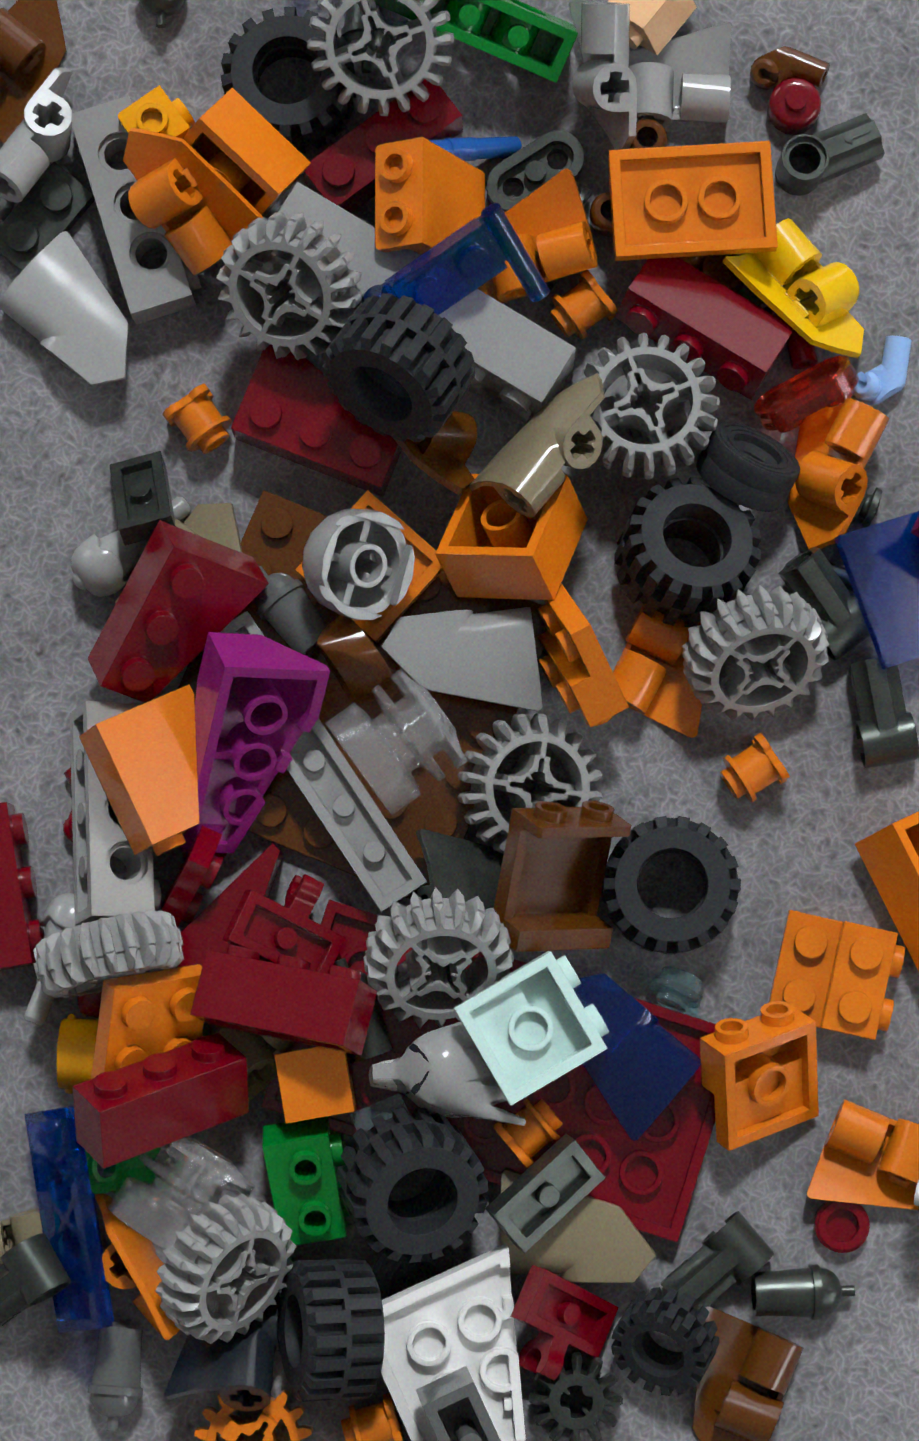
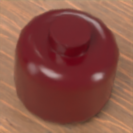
(794, 106)

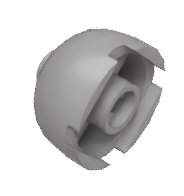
(358, 563)

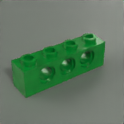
(505, 31)

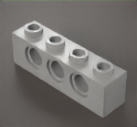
(147, 291)
(98, 837)

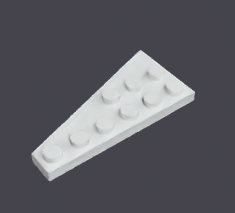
(454, 1324)

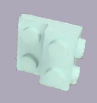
(533, 1026)

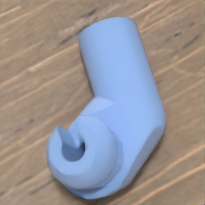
(887, 377)

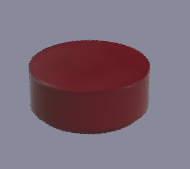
(841, 1226)

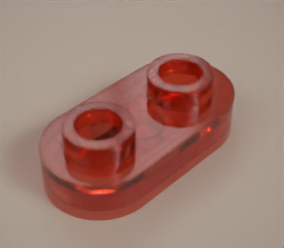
(817, 387)

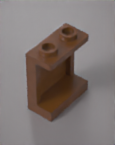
(556, 876)

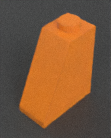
(150, 769)

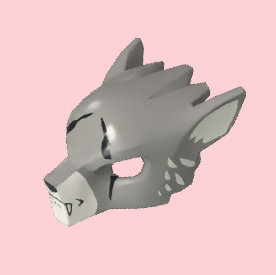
(445, 1077)

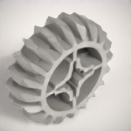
(354, 51)
(260, 291)
(663, 396)
(755, 653)
(530, 765)
(443, 941)
(108, 948)
(225, 1268)

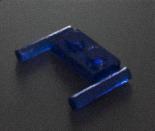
(465, 263)

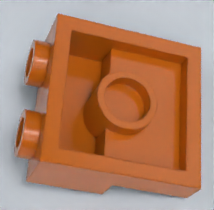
(577, 662)
(837, 973)
(761, 1073)

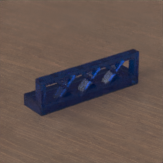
(69, 1219)

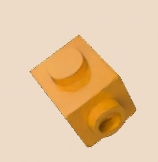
(157, 114)

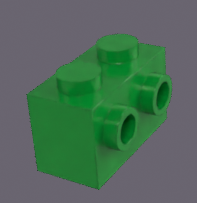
(303, 1178)

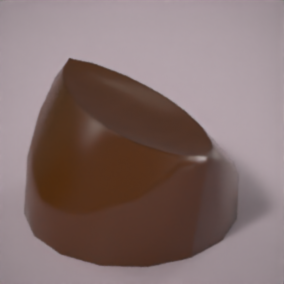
(352, 658)

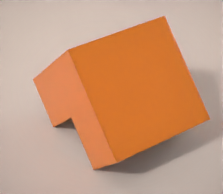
(314, 1083)

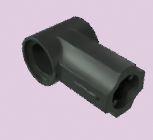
(830, 152)
(822, 588)
(883, 723)
(725, 1259)
(29, 1276)

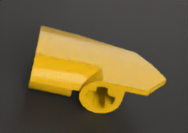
(803, 292)

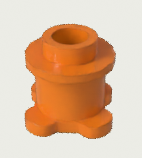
(582, 307)
(199, 420)
(753, 769)
(535, 1135)
(373, 1422)

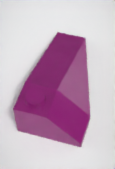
(248, 718)

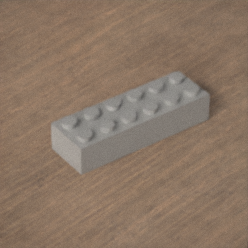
(509, 351)

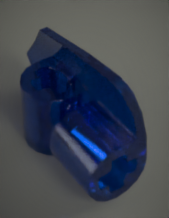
(642, 1060)

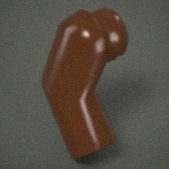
(786, 64)

